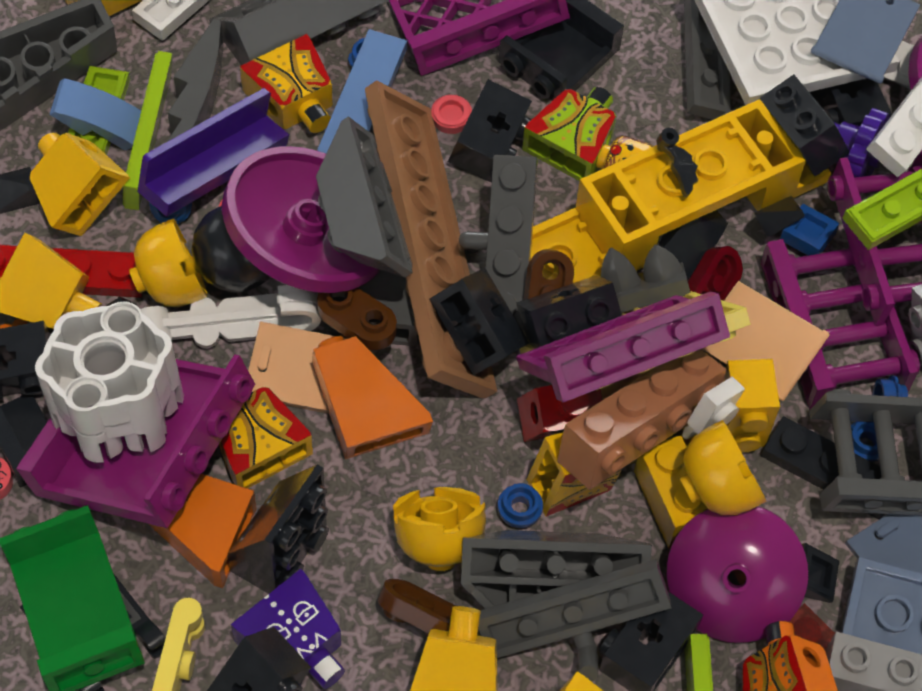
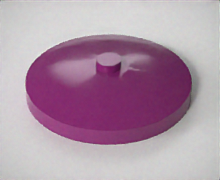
(280, 225)

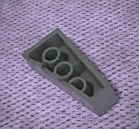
(48, 50)

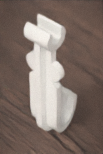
(238, 317)

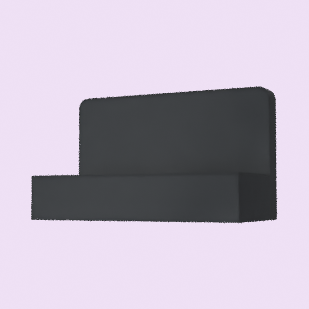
(19, 427)

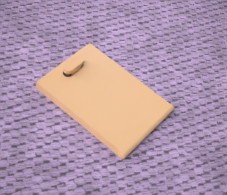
(772, 335)
(289, 366)

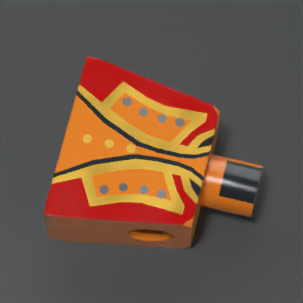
(787, 663)

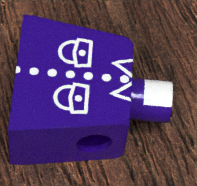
(303, 621)

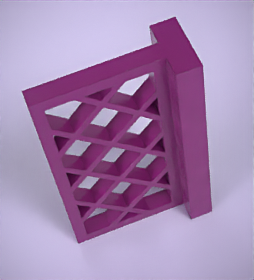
(473, 33)
(627, 344)

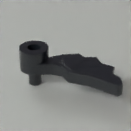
(682, 162)

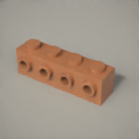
(636, 417)

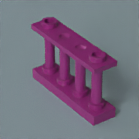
(876, 292)
(819, 378)

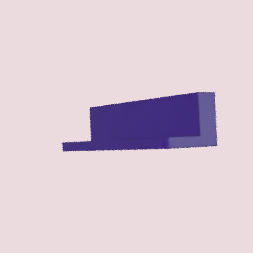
(208, 153)

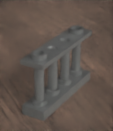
(850, 490)

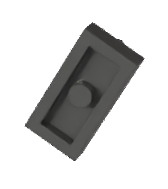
(660, 278)

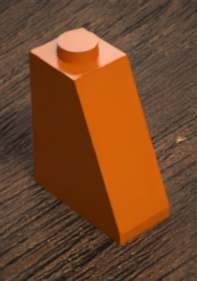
(365, 398)
(210, 525)

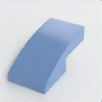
(91, 109)

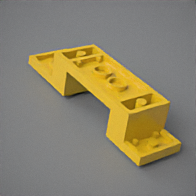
(642, 199)

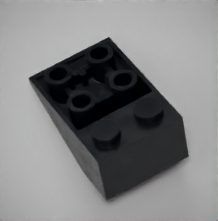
(282, 531)

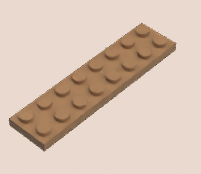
(430, 227)

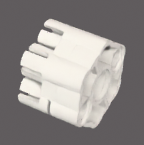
(110, 378)

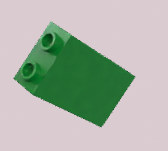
(71, 601)

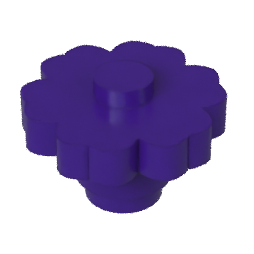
(858, 139)

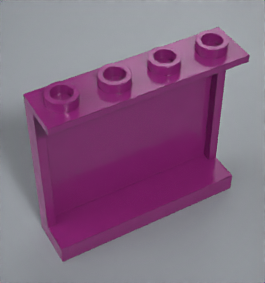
(145, 483)

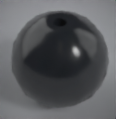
(220, 259)

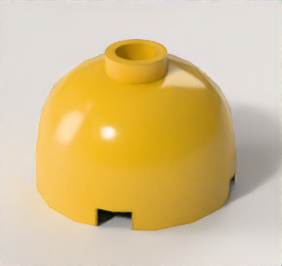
(167, 267)
(719, 473)
(434, 526)

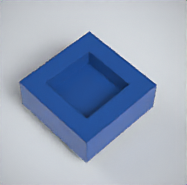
(811, 232)

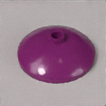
(751, 542)

